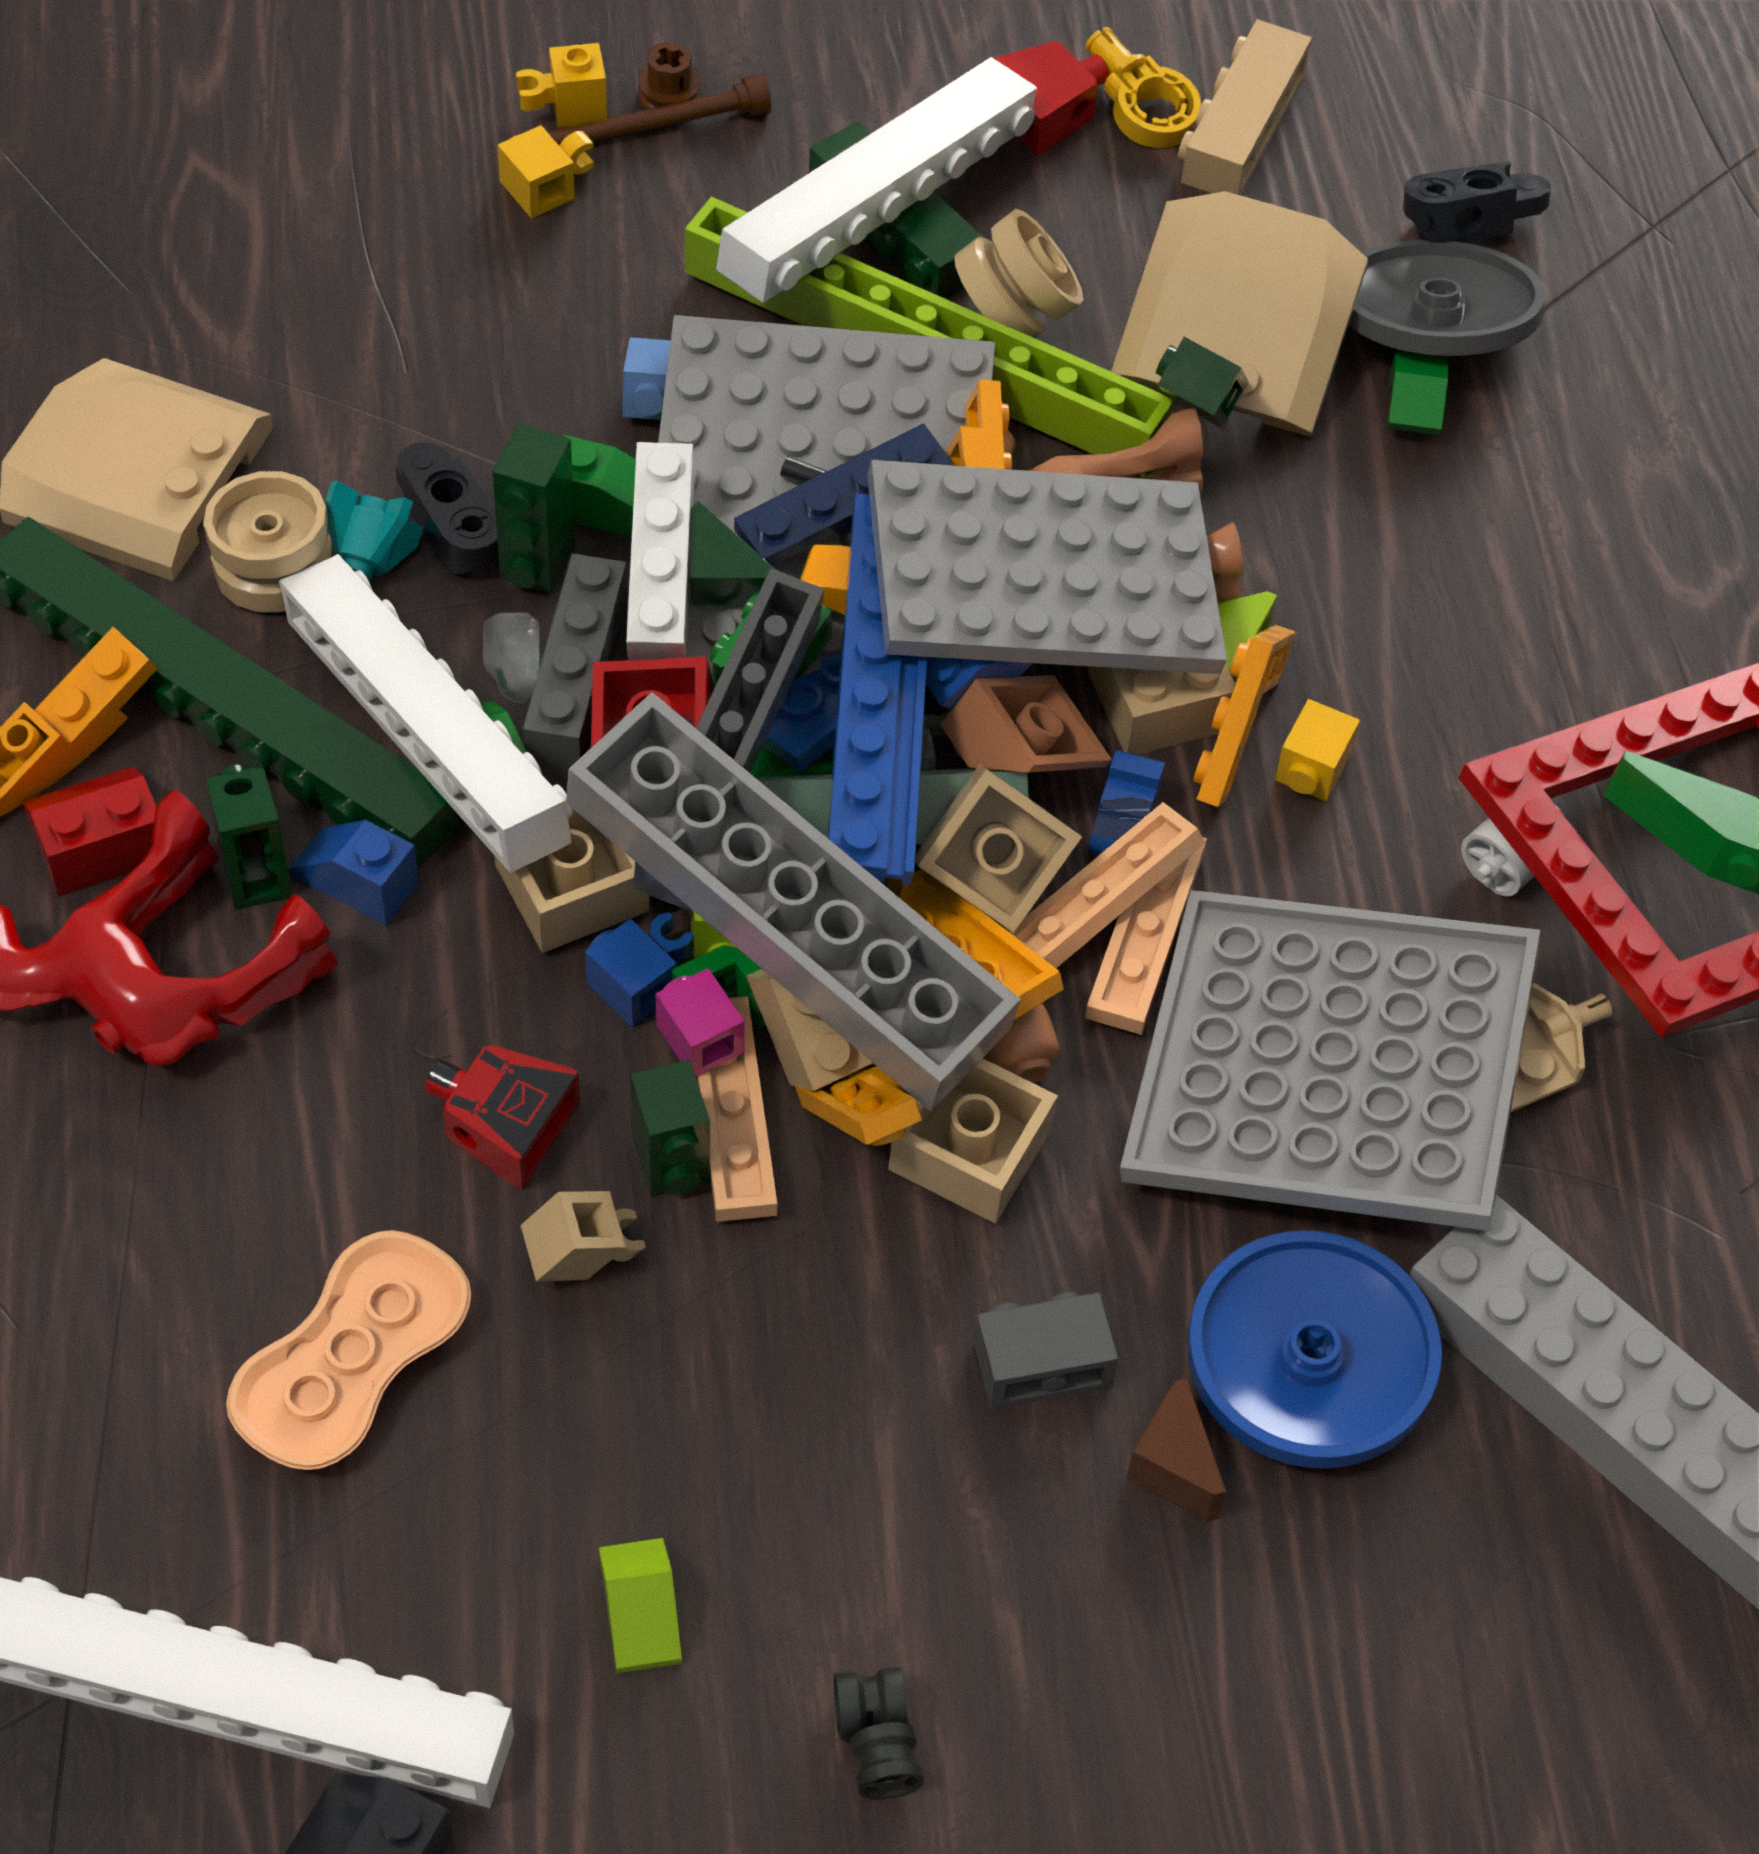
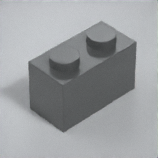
(1045, 1349)

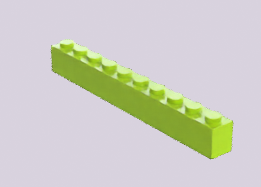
(1037, 380)

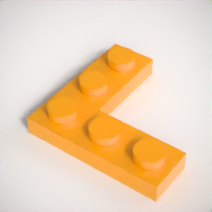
(1258, 669)
(864, 1106)

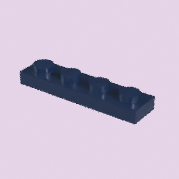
(826, 502)

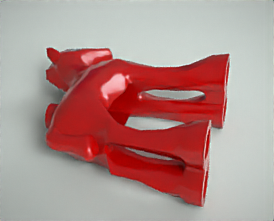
(113, 977)

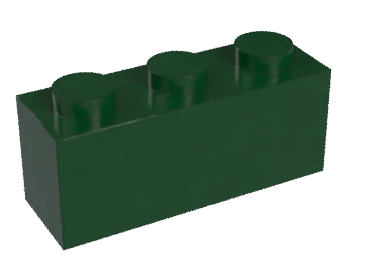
(534, 508)

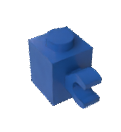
(632, 967)

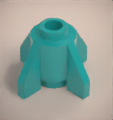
(369, 530)

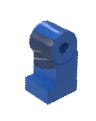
(1126, 799)

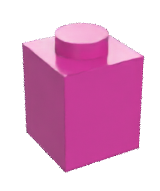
(700, 1021)

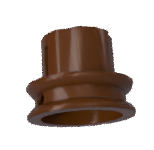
(668, 77)

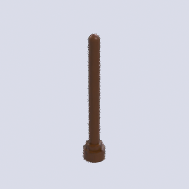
(748, 97)

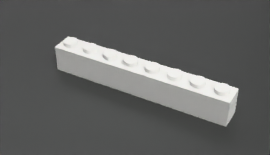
(875, 180)
(428, 713)
(253, 1691)

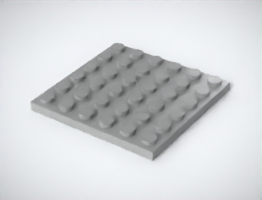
(1335, 1059)

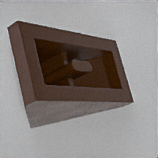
(1177, 1458)

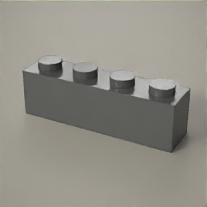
(581, 633)

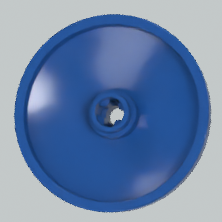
(1314, 1349)

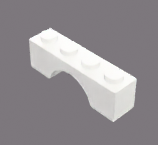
(660, 551)

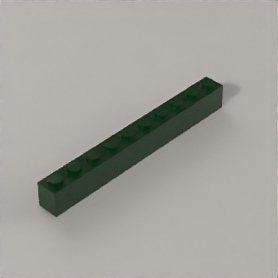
(223, 691)

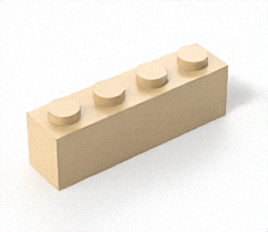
(1244, 109)

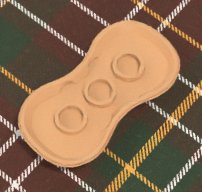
(321, 1384)

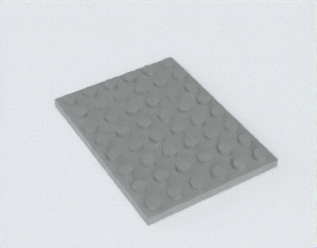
(806, 393)

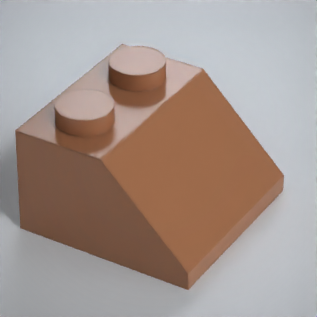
(1022, 727)

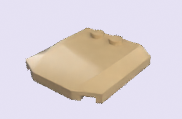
(1254, 289)
(128, 464)

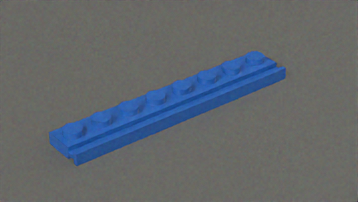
(876, 726)

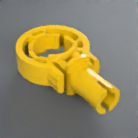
(1140, 79)

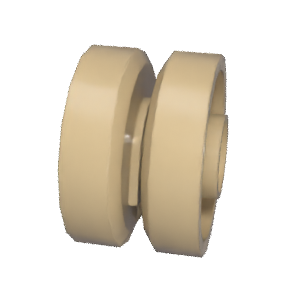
(1019, 275)
(262, 533)

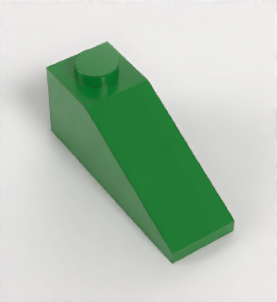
(602, 486)
(1693, 816)

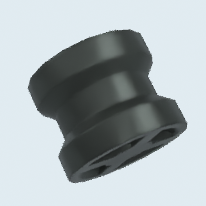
(886, 1760)

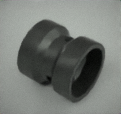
(868, 1700)

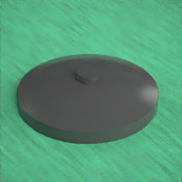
(1446, 298)

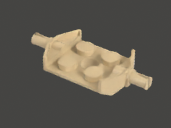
(1553, 1044)

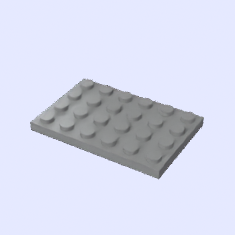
(1043, 568)

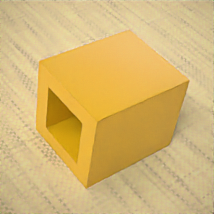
(1317, 750)

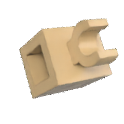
(578, 1236)

